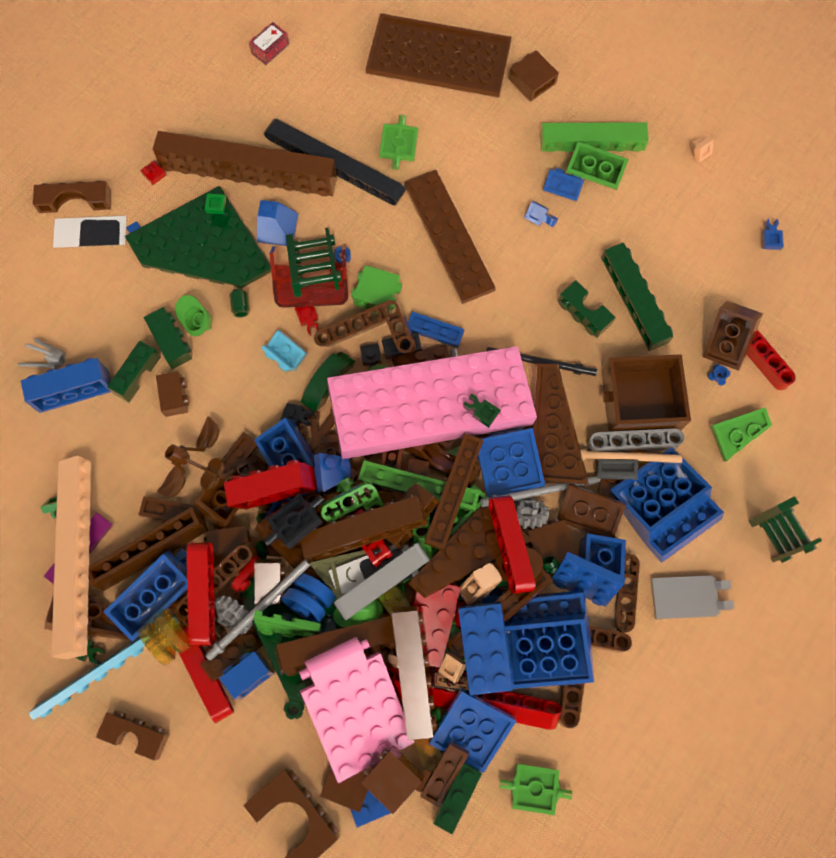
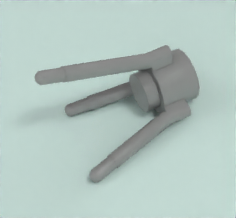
(54, 356)

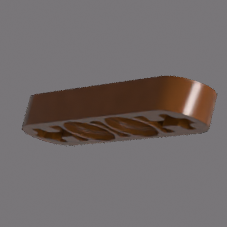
(628, 593)

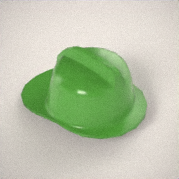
(193, 315)
(368, 613)

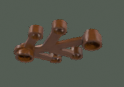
(319, 436)

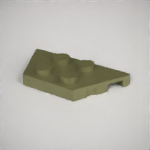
(323, 566)

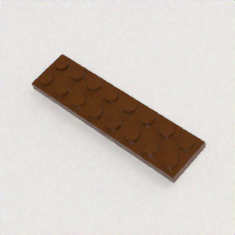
(449, 237)

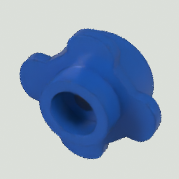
(721, 370)

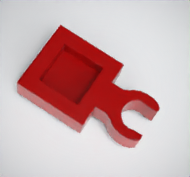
(307, 316)

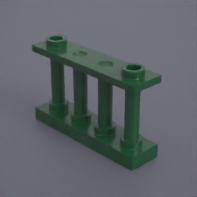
(295, 258)
(781, 532)

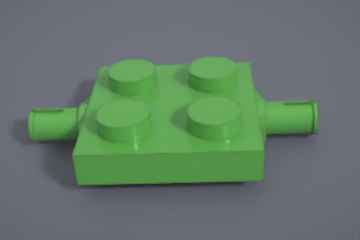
(398, 142)
(535, 789)

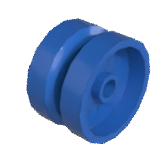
(308, 598)

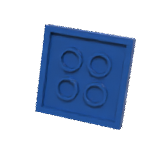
(510, 463)
(579, 574)
(475, 727)

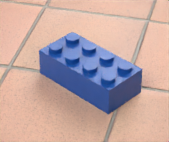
(66, 385)
(283, 444)
(149, 595)
(485, 648)

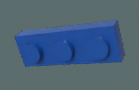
(435, 329)

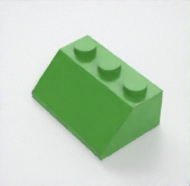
(597, 165)

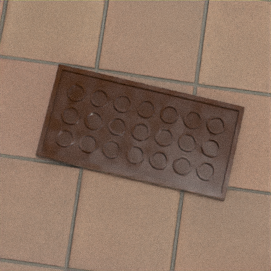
(439, 55)

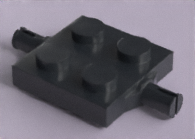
(294, 521)

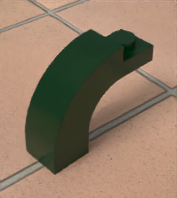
(317, 389)

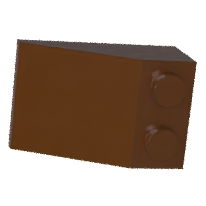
(732, 334)

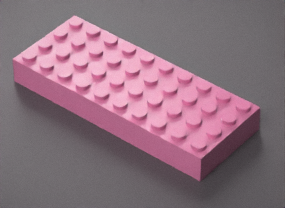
(426, 400)

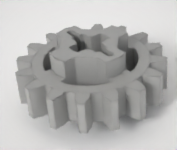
(531, 512)
(230, 612)

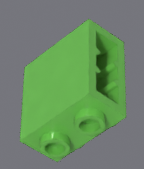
(375, 288)

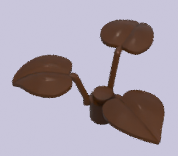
(179, 455)

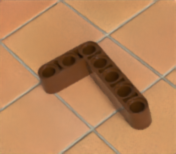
(367, 324)
(224, 575)
(610, 645)

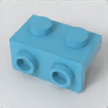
(284, 351)

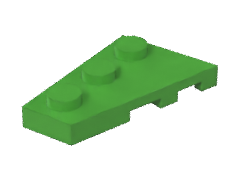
(739, 431)
(278, 624)

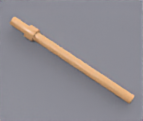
(631, 456)

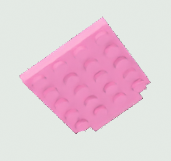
(353, 707)

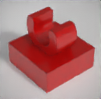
(153, 172)

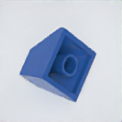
(275, 222)

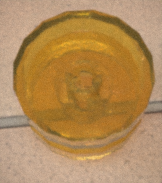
(164, 638)

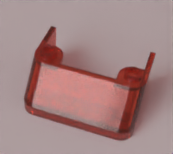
(312, 295)

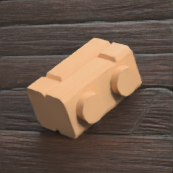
(480, 584)

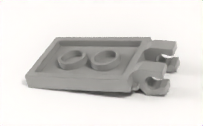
(688, 597)

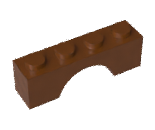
(50, 197)
(440, 460)

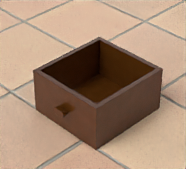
(645, 393)

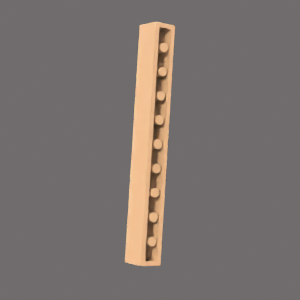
(71, 559)

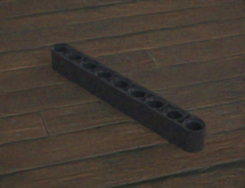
(346, 167)

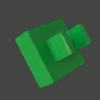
(215, 204)
(50, 506)

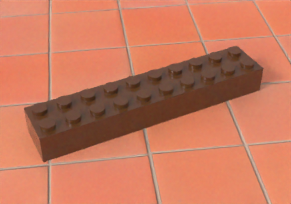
(245, 163)

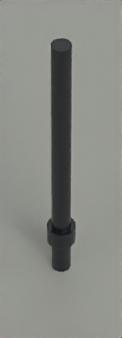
(576, 368)

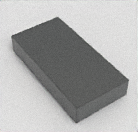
(617, 469)

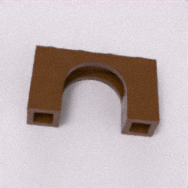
(287, 789)

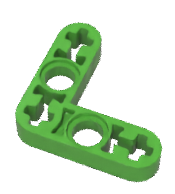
(366, 501)

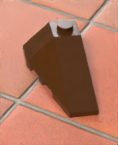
(213, 503)
(98, 622)

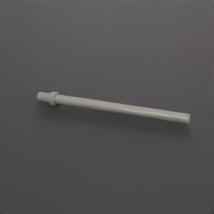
(540, 490)
(219, 646)

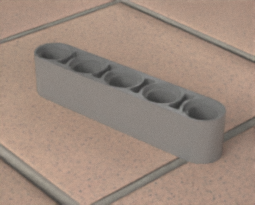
(642, 436)
(381, 581)

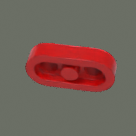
(243, 581)

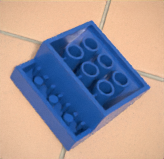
(668, 505)
(550, 641)

